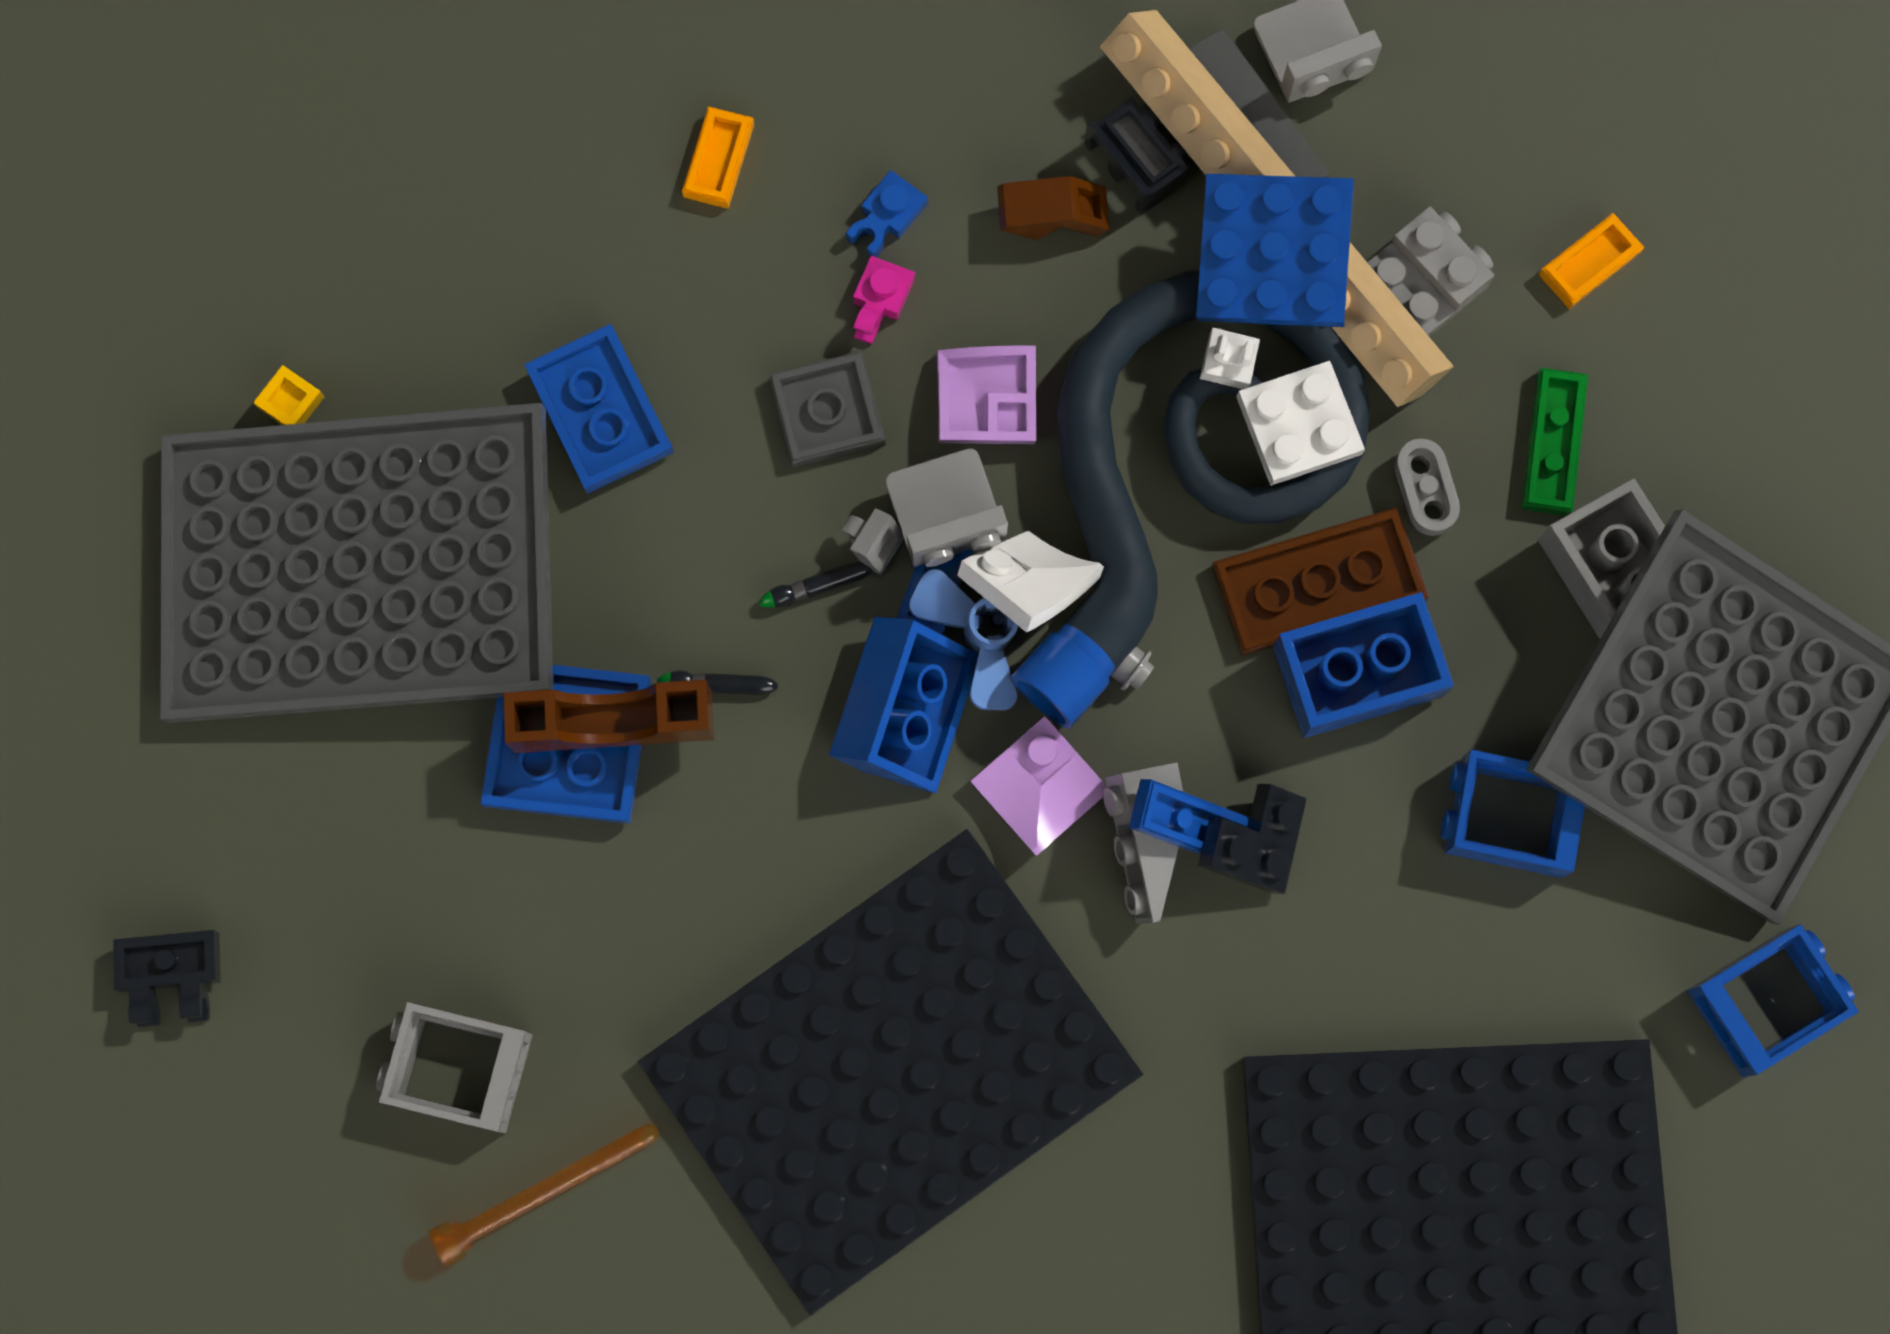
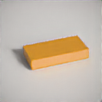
(718, 157)
(1591, 260)

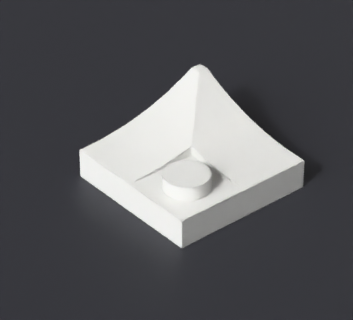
(1029, 578)

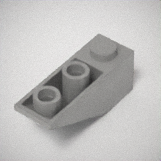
(1145, 859)

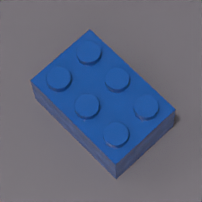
(1362, 665)

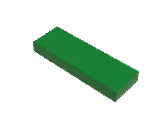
(1554, 442)

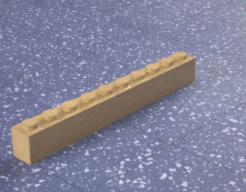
(1226, 142)

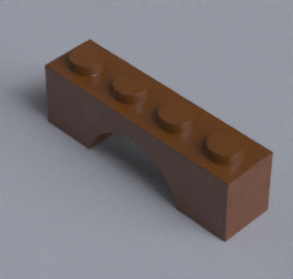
(581, 721)

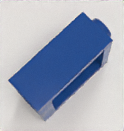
(1564, 827)
(1732, 1028)

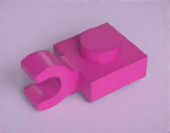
(880, 294)

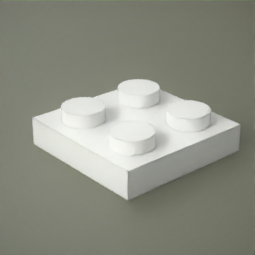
(1300, 423)

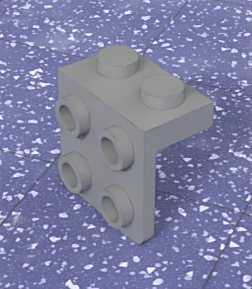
(1315, 46)
(946, 508)

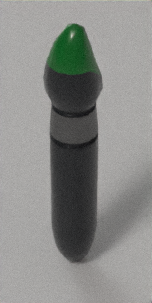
(784, 595)
(726, 682)

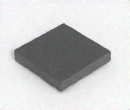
(827, 409)

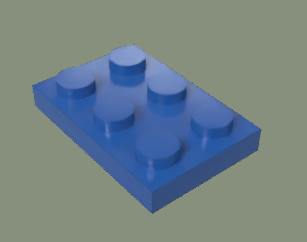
(599, 408)

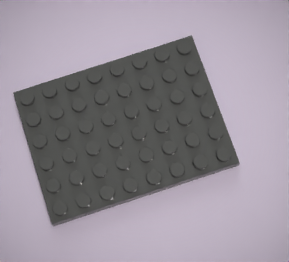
(355, 564)

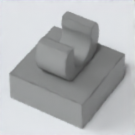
(874, 540)

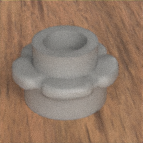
(1133, 669)

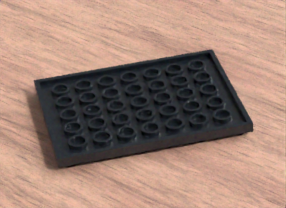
(889, 1070)
(1459, 1191)

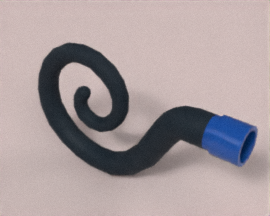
(1078, 659)

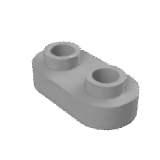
(1427, 489)

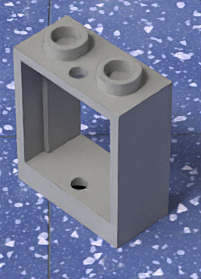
(505, 1078)

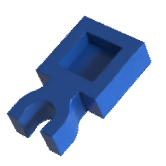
(889, 209)

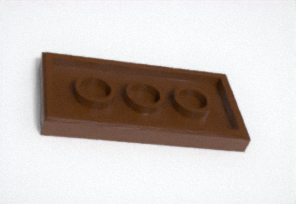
(1317, 578)

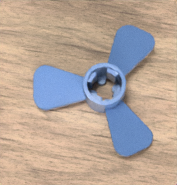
(944, 603)

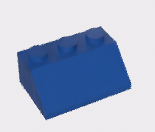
(904, 703)

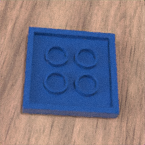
(1275, 250)
(567, 782)

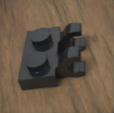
(167, 961)

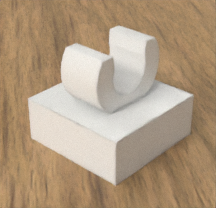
(1229, 358)

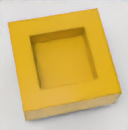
(288, 398)

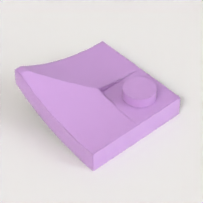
(987, 395)
(1040, 785)

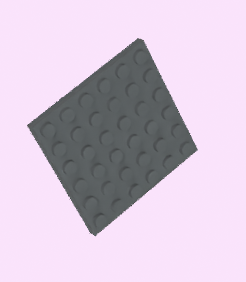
(1722, 717)

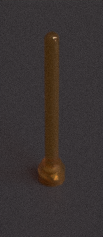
(456, 1238)

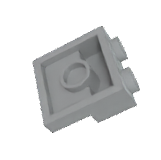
(1433, 269)

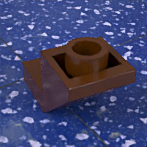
(1044, 205)

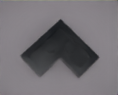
(1264, 849)

